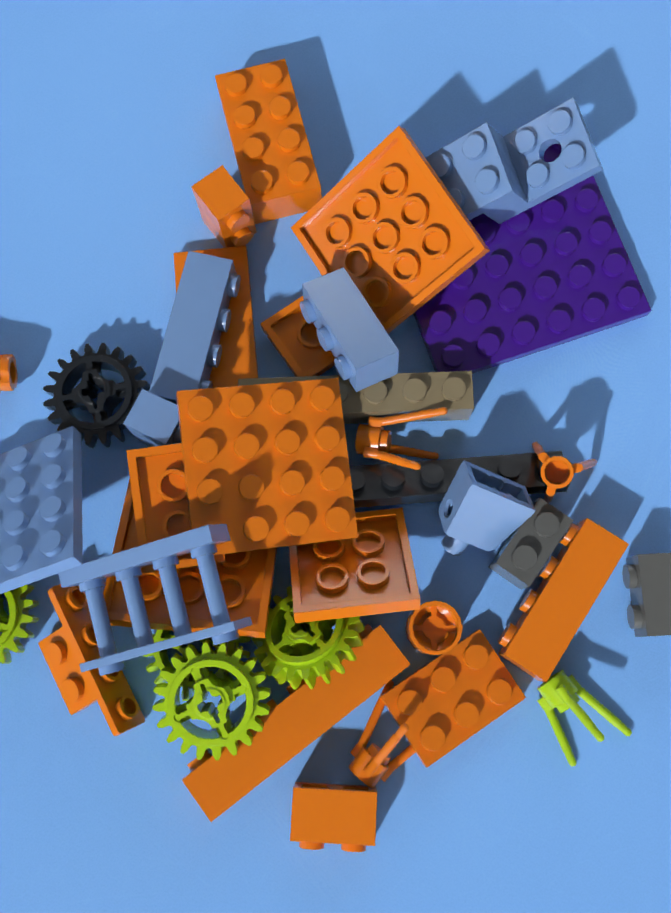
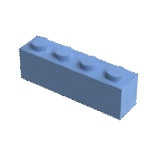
(196, 325)

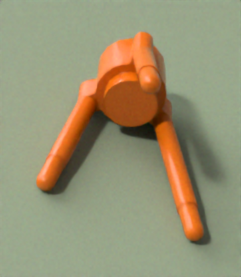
(375, 442)
(558, 470)
(373, 762)

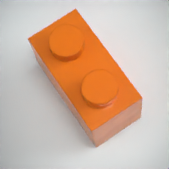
(225, 208)
(333, 815)

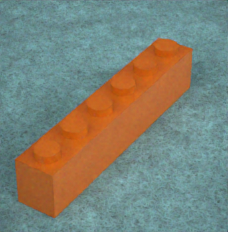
(294, 724)

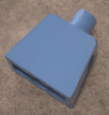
(481, 509)

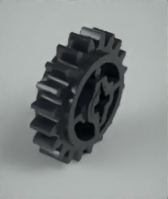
(89, 369)

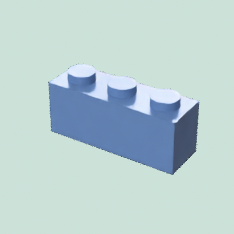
(349, 330)

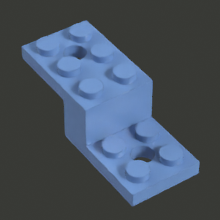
(510, 172)

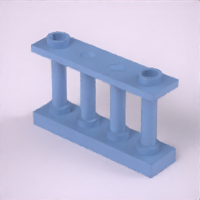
(127, 567)

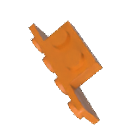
(77, 644)

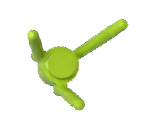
(563, 693)

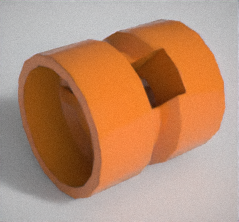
(434, 628)

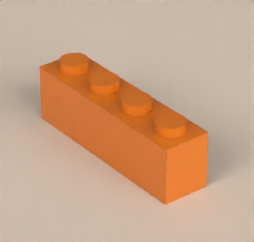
(562, 599)

